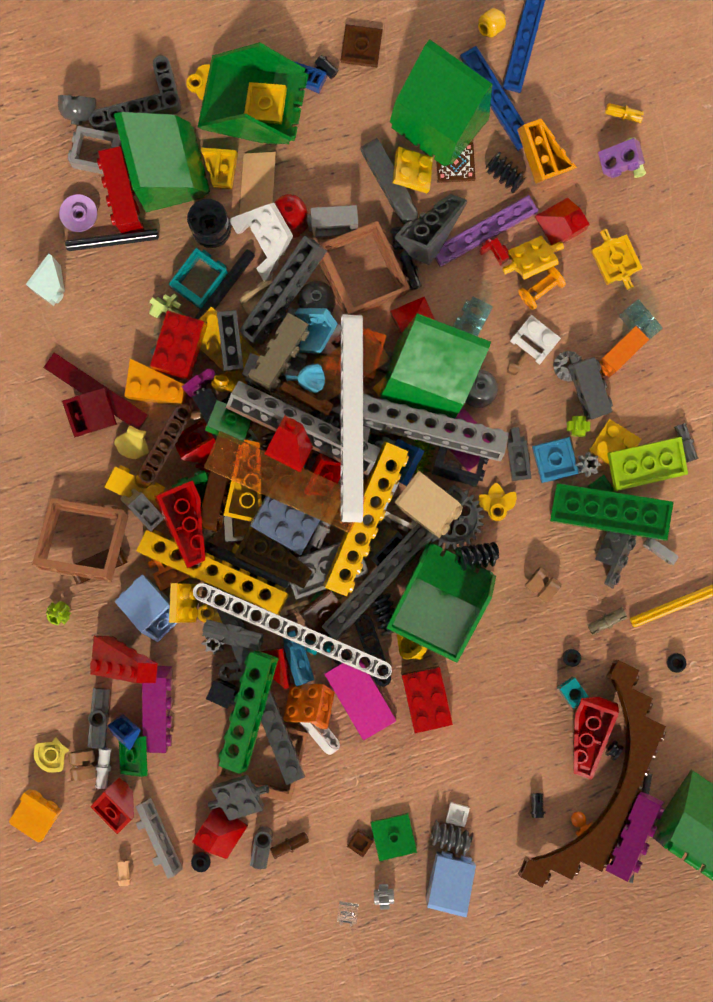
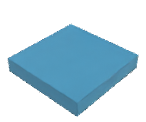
(555, 460)

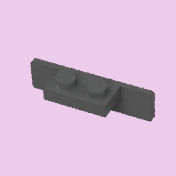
(615, 553)

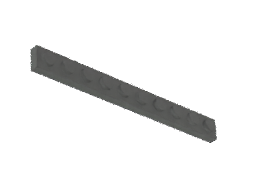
(383, 575)
(271, 719)

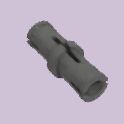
(689, 450)

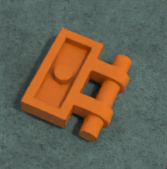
(167, 575)

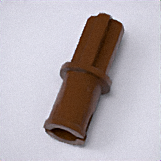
(289, 845)

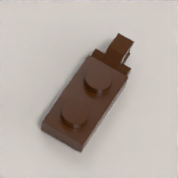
(307, 399)

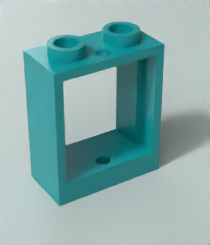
(204, 256)

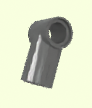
(261, 849)

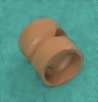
(543, 585)
(82, 772)

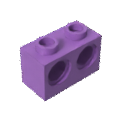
(620, 153)

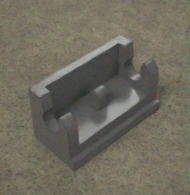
(143, 509)

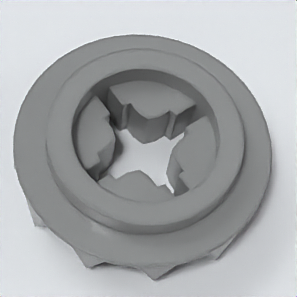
(561, 360)

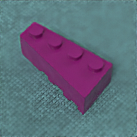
(156, 711)
(635, 836)

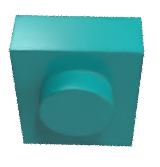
(327, 647)

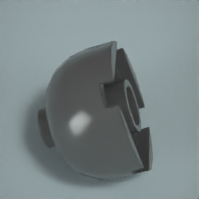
(76, 108)
(317, 295)
(483, 390)

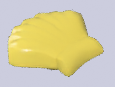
(132, 443)
(50, 755)

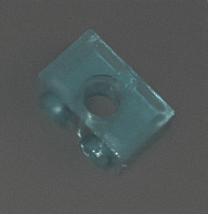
(639, 316)

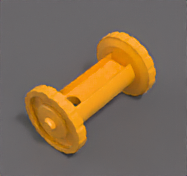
(542, 287)

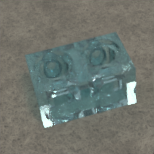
(468, 317)

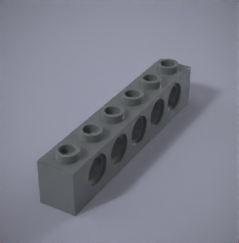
(283, 290)

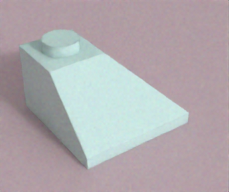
(48, 281)

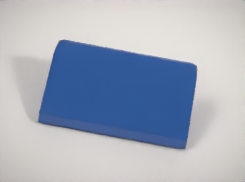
(124, 731)

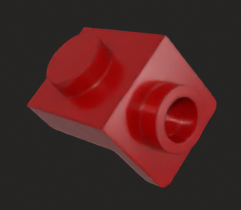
(500, 251)

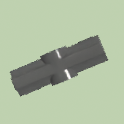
(232, 635)
(98, 730)

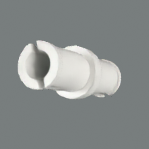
(103, 768)

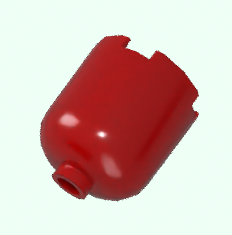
(293, 212)

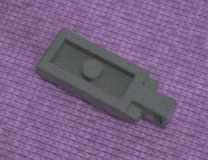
(518, 456)

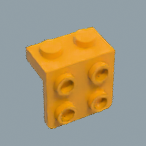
(35, 815)

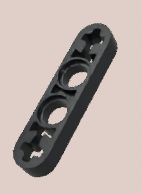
(375, 649)

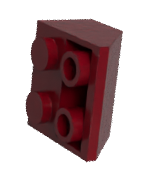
(89, 412)

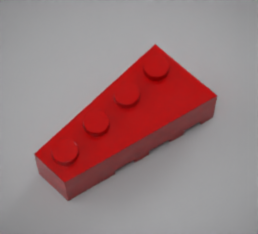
(119, 190)
(120, 662)

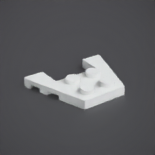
(270, 232)

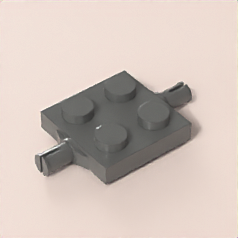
(238, 797)

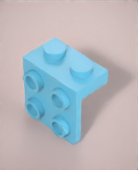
(320, 326)

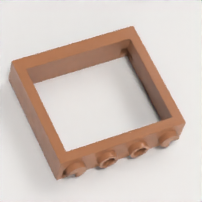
(387, 253)
(45, 540)
(274, 792)

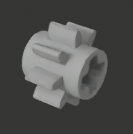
(593, 464)
(211, 647)
(384, 896)

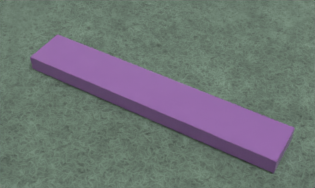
(486, 230)

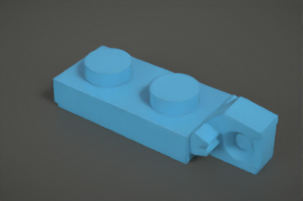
(298, 661)

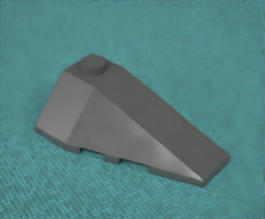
(429, 232)

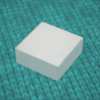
(457, 814)

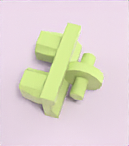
(160, 306)

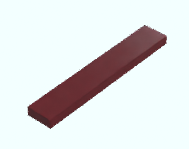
(84, 383)

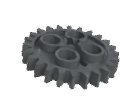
(470, 523)

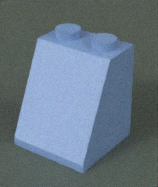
(146, 608)
(451, 883)

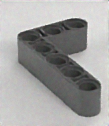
(143, 104)

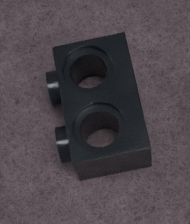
(222, 693)

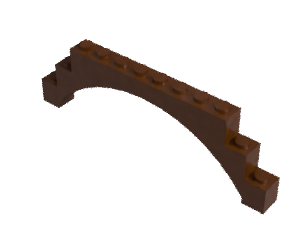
(601, 837)

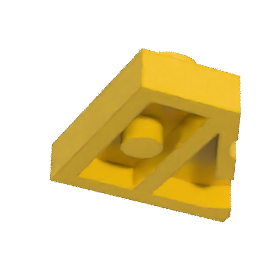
(221, 166)

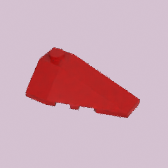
(183, 518)

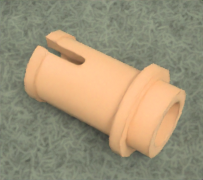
(123, 873)

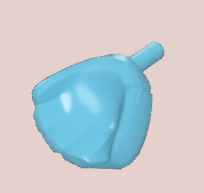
(310, 378)

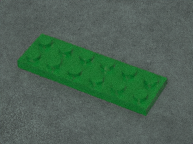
(612, 511)

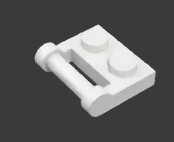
(538, 334)

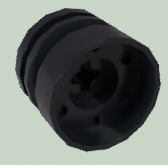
(209, 213)

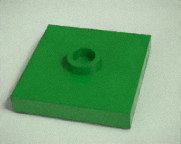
(227, 421)
(134, 761)
(393, 837)

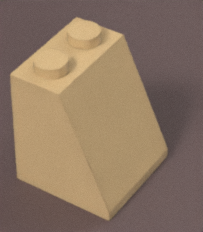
(429, 505)

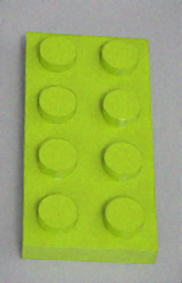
(647, 463)

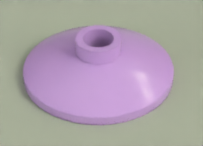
(74, 205)

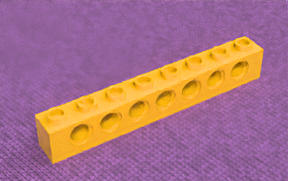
(348, 543)
(274, 604)

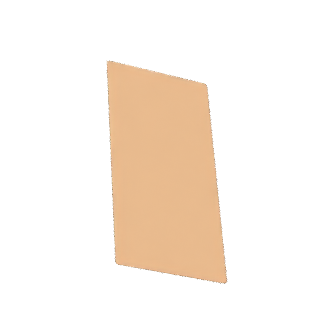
(257, 180)

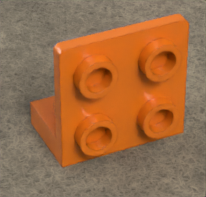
(309, 704)

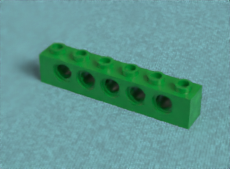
(228, 756)

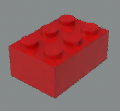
(178, 345)
(427, 699)

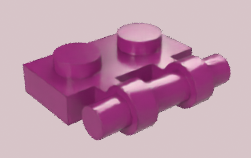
(198, 382)

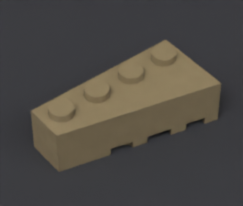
(279, 353)

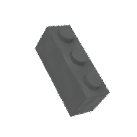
(230, 341)
(590, 388)

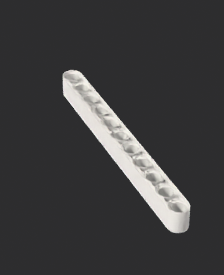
(351, 418)
(282, 631)

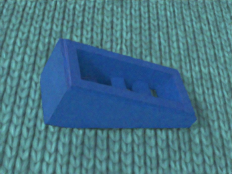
(321, 75)

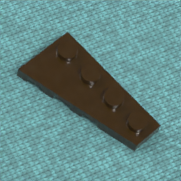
(273, 558)

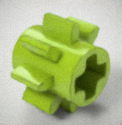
(578, 426)
(58, 613)

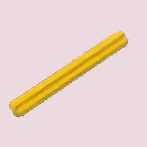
(672, 606)

